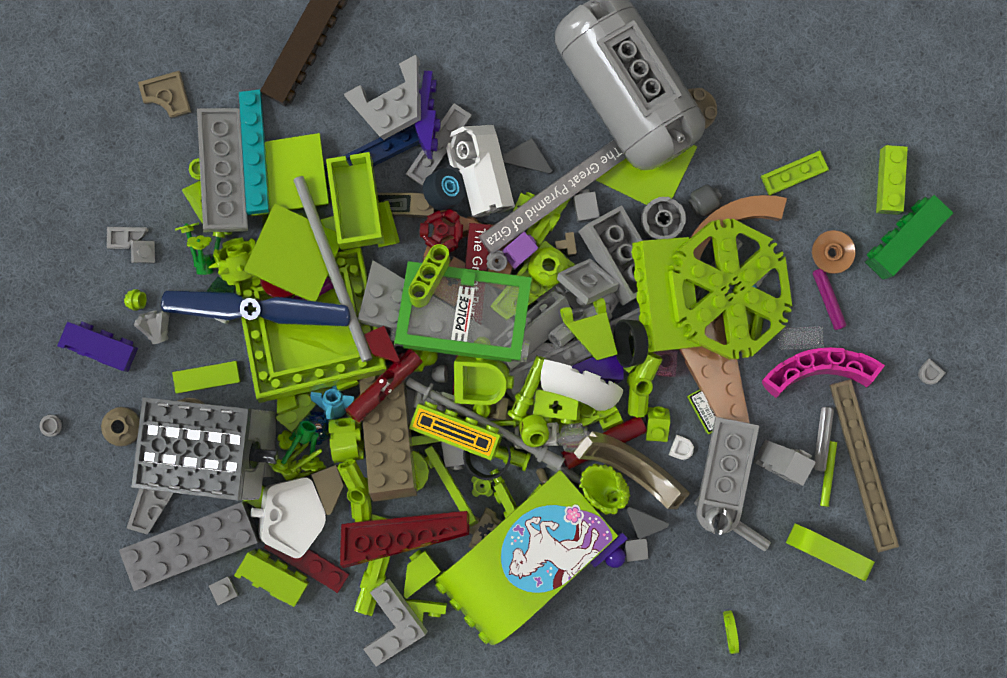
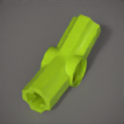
(546, 224)
(639, 394)
(358, 490)
(372, 577)

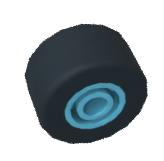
(444, 189)

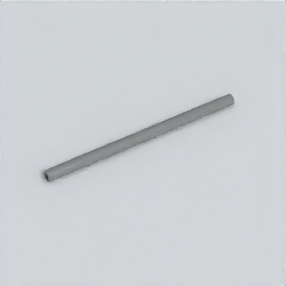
(332, 267)

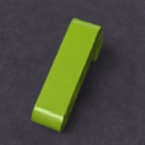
(830, 552)

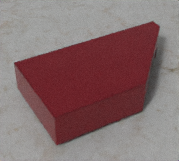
(381, 345)

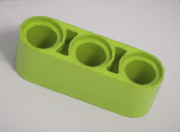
(433, 266)

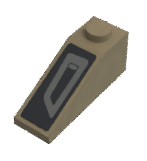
(407, 204)

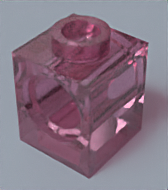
(669, 371)

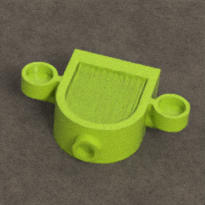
(480, 382)

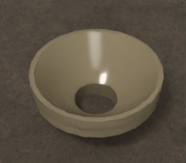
(131, 426)

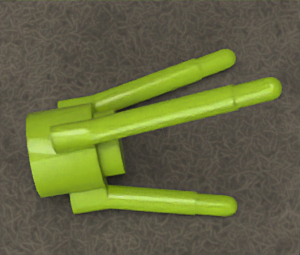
(295, 466)

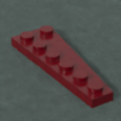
(388, 537)

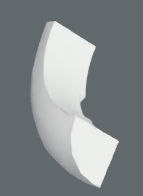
(582, 387)

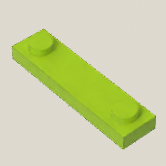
(434, 460)

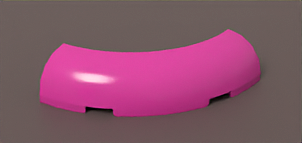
(822, 361)

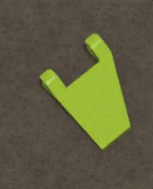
(592, 331)

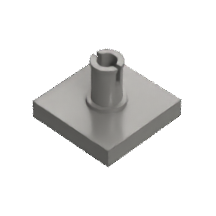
(588, 282)

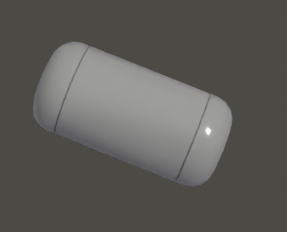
(629, 82)

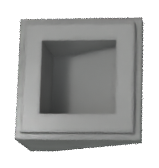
(636, 549)

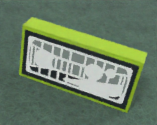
(702, 410)

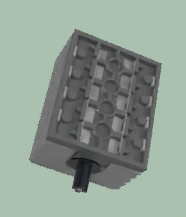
(202, 449)

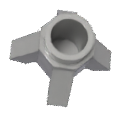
(154, 325)

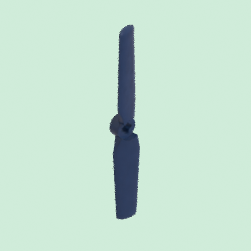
(276, 309)

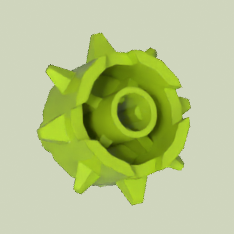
(233, 259)

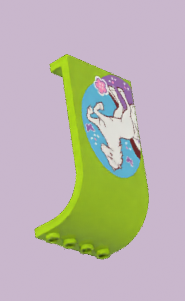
(526, 559)

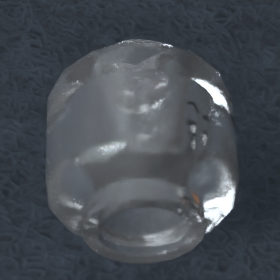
(571, 435)

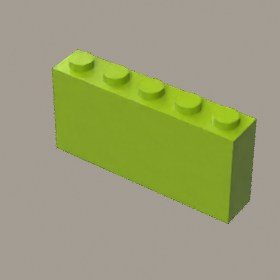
(654, 293)

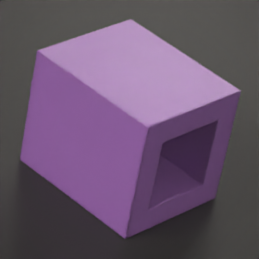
(520, 249)

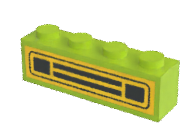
(455, 430)

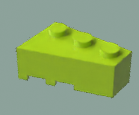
(273, 576)

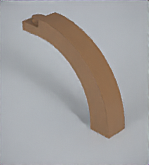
(745, 208)

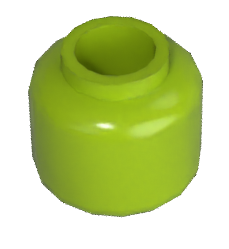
(534, 431)

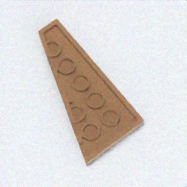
(717, 376)

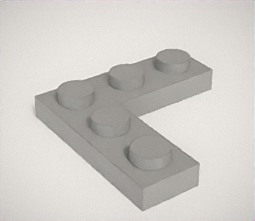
(407, 625)

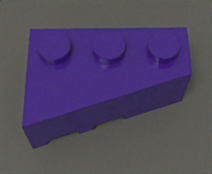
(98, 345)

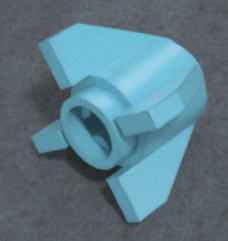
(332, 402)

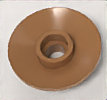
(843, 247)

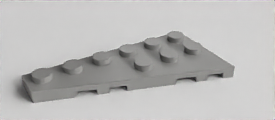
(381, 298)

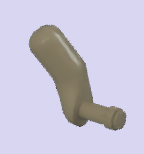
(542, 475)

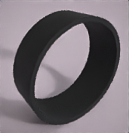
(621, 340)
(466, 457)

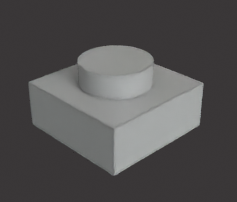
(142, 251)
(223, 590)

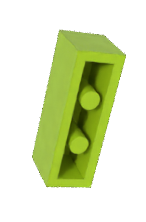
(891, 180)

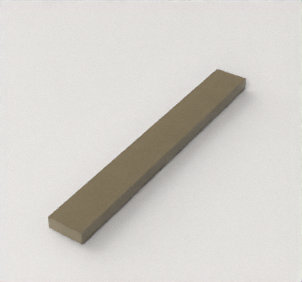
(864, 465)

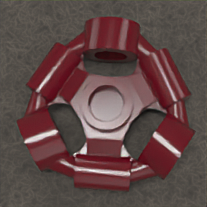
(442, 230)

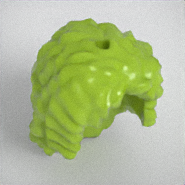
(603, 486)

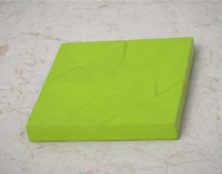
(308, 357)

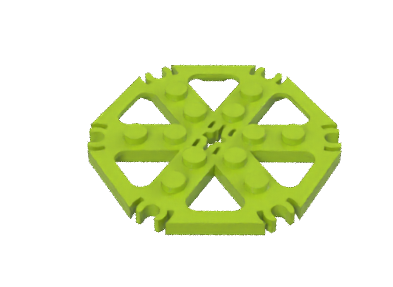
(717, 282)

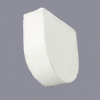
(681, 448)

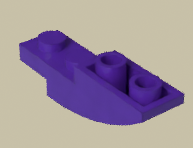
(429, 124)

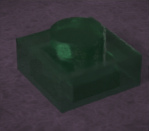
(221, 285)

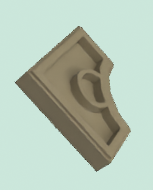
(167, 92)

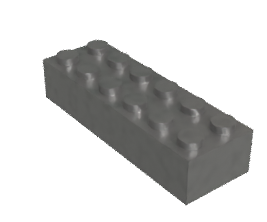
(189, 545)

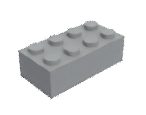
(611, 245)

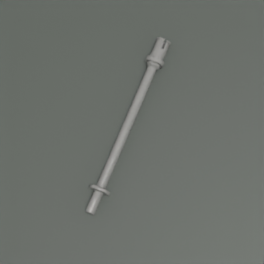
(541, 453)

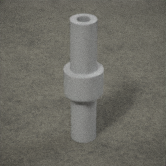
(568, 473)

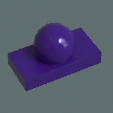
(612, 554)

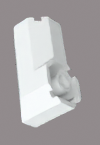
(480, 161)

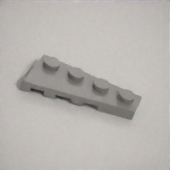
(147, 509)

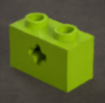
(544, 407)

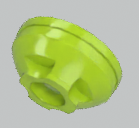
(544, 277)

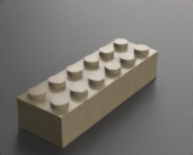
(389, 445)

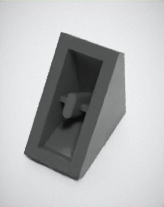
(644, 523)

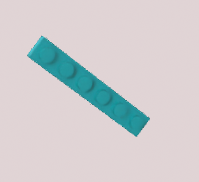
(254, 152)

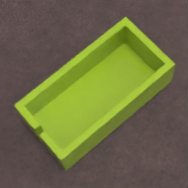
(355, 201)

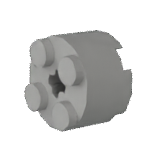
(669, 208)

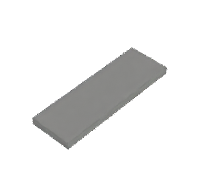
(221, 170)

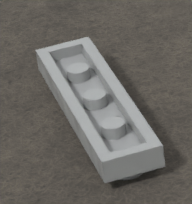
(422, 166)

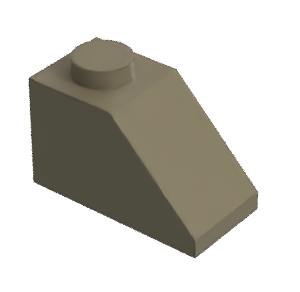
(329, 486)

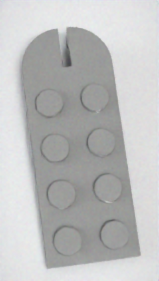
(726, 474)

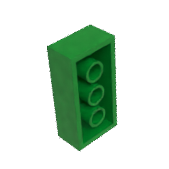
(908, 237)

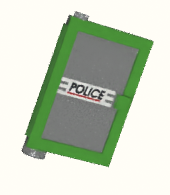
(467, 315)

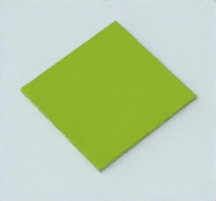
(295, 158)
(648, 184)
(290, 254)

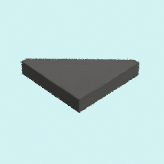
(528, 157)

